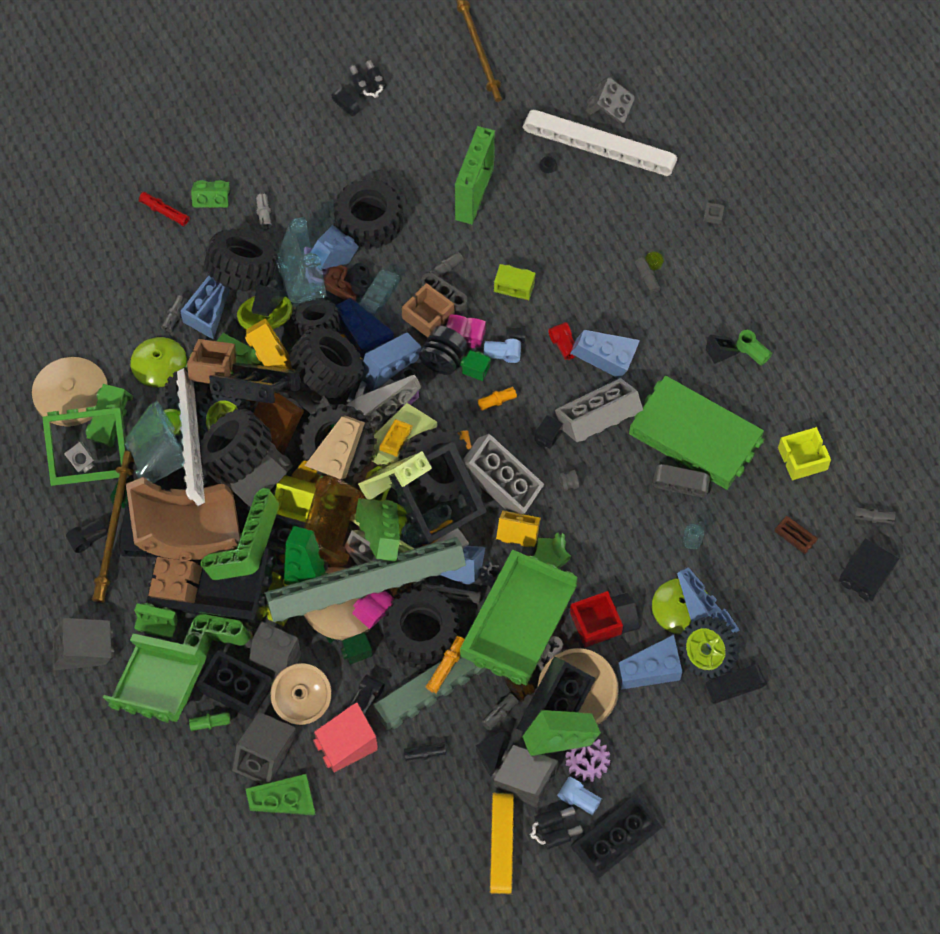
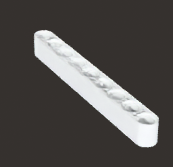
(600, 142)

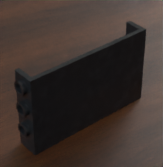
(230, 598)

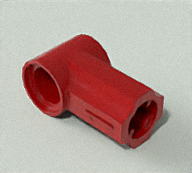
(563, 338)

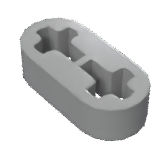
(550, 654)

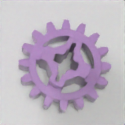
(580, 761)

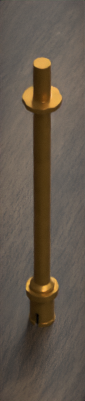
(493, 85)
(102, 580)

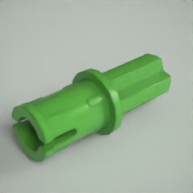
(209, 721)

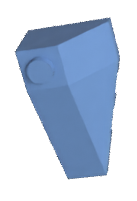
(469, 573)
(699, 602)

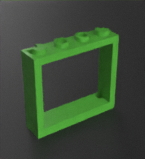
(479, 156)
(75, 414)

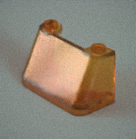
(330, 515)

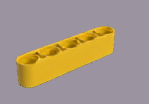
(501, 843)

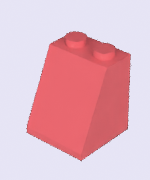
(345, 738)

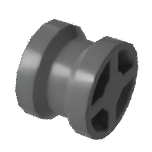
(569, 480)

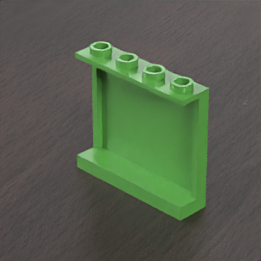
(157, 678)

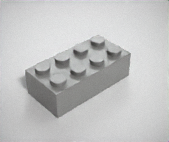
(599, 410)
(501, 475)

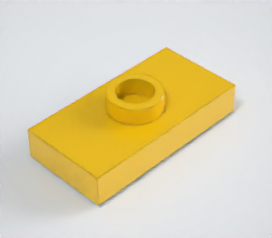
(396, 437)

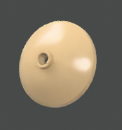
(313, 699)

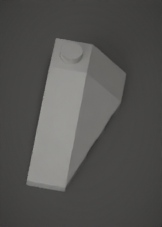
(384, 402)

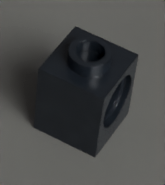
(548, 432)

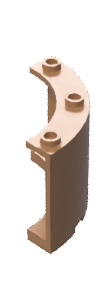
(179, 528)

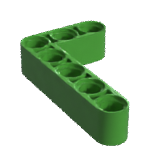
(252, 544)
(212, 628)

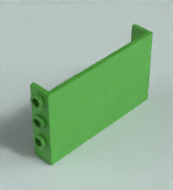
(696, 432)
(519, 617)

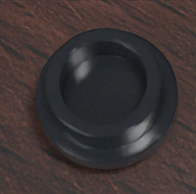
(548, 164)

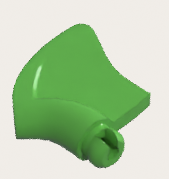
(552, 550)

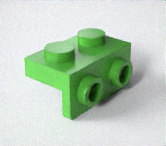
(210, 193)
(155, 620)

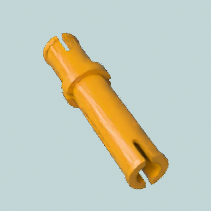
(450, 658)

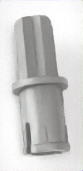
(263, 211)

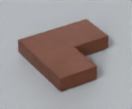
(336, 284)

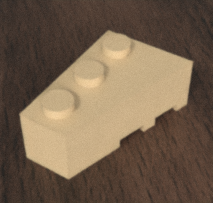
(338, 448)

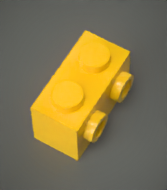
(518, 528)

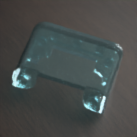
(300, 271)
(154, 444)

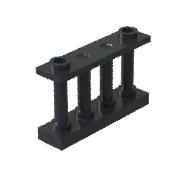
(255, 382)

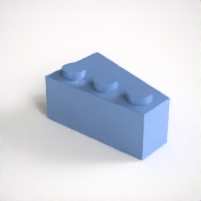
(206, 307)

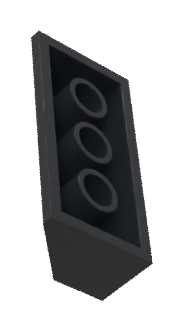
(561, 690)

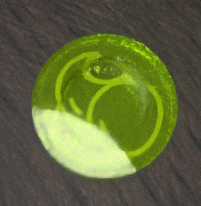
(654, 260)

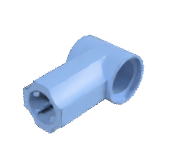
(508, 350)
(575, 793)

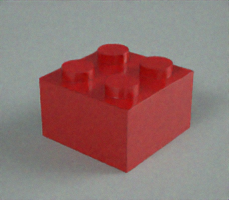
(596, 619)

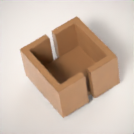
(431, 310)
(211, 359)
(172, 578)

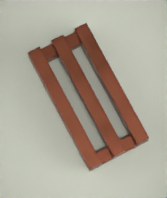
(793, 541)

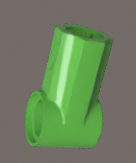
(753, 348)

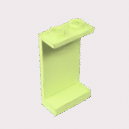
(406, 414)
(405, 471)

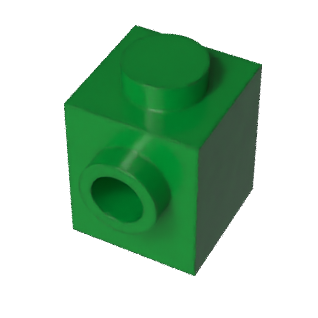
(475, 365)

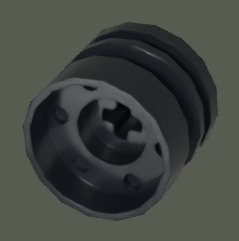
(443, 350)

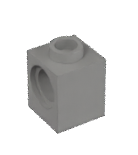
(72, 457)

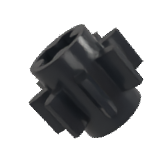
(489, 574)

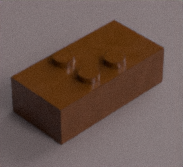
(280, 418)

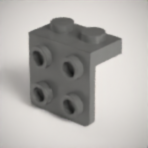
(611, 99)

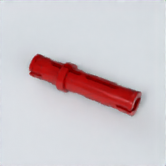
(158, 206)

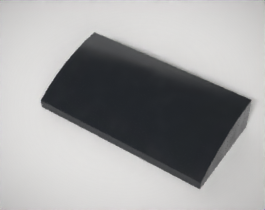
(280, 530)
(616, 836)

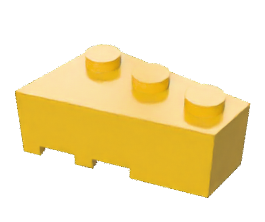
(268, 346)

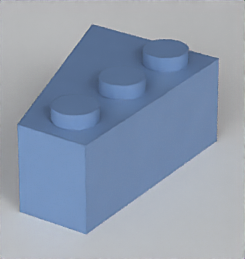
(334, 248)
(605, 351)
(389, 360)
(651, 666)

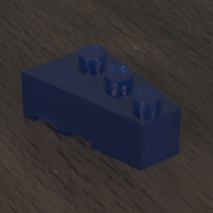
(362, 327)

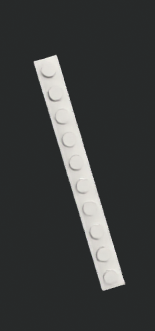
(190, 439)

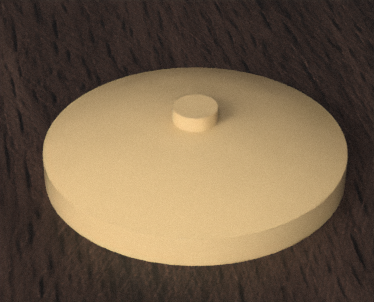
(67, 386)
(336, 620)
(604, 691)

